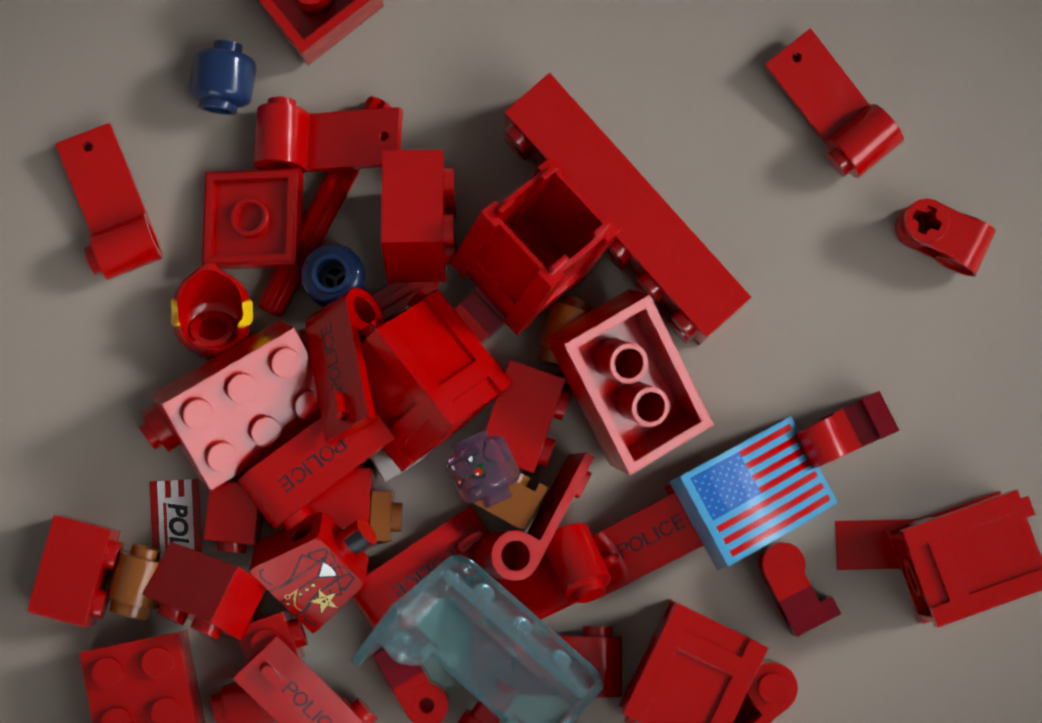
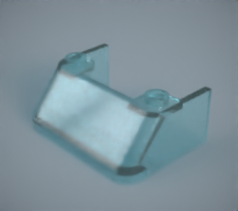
(486, 645)

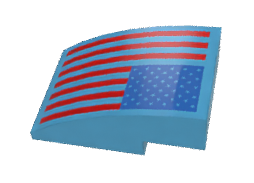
(753, 494)

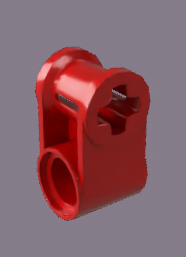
(952, 237)

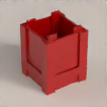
(534, 245)
(427, 376)
(969, 557)
(691, 671)

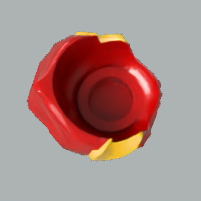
(211, 312)

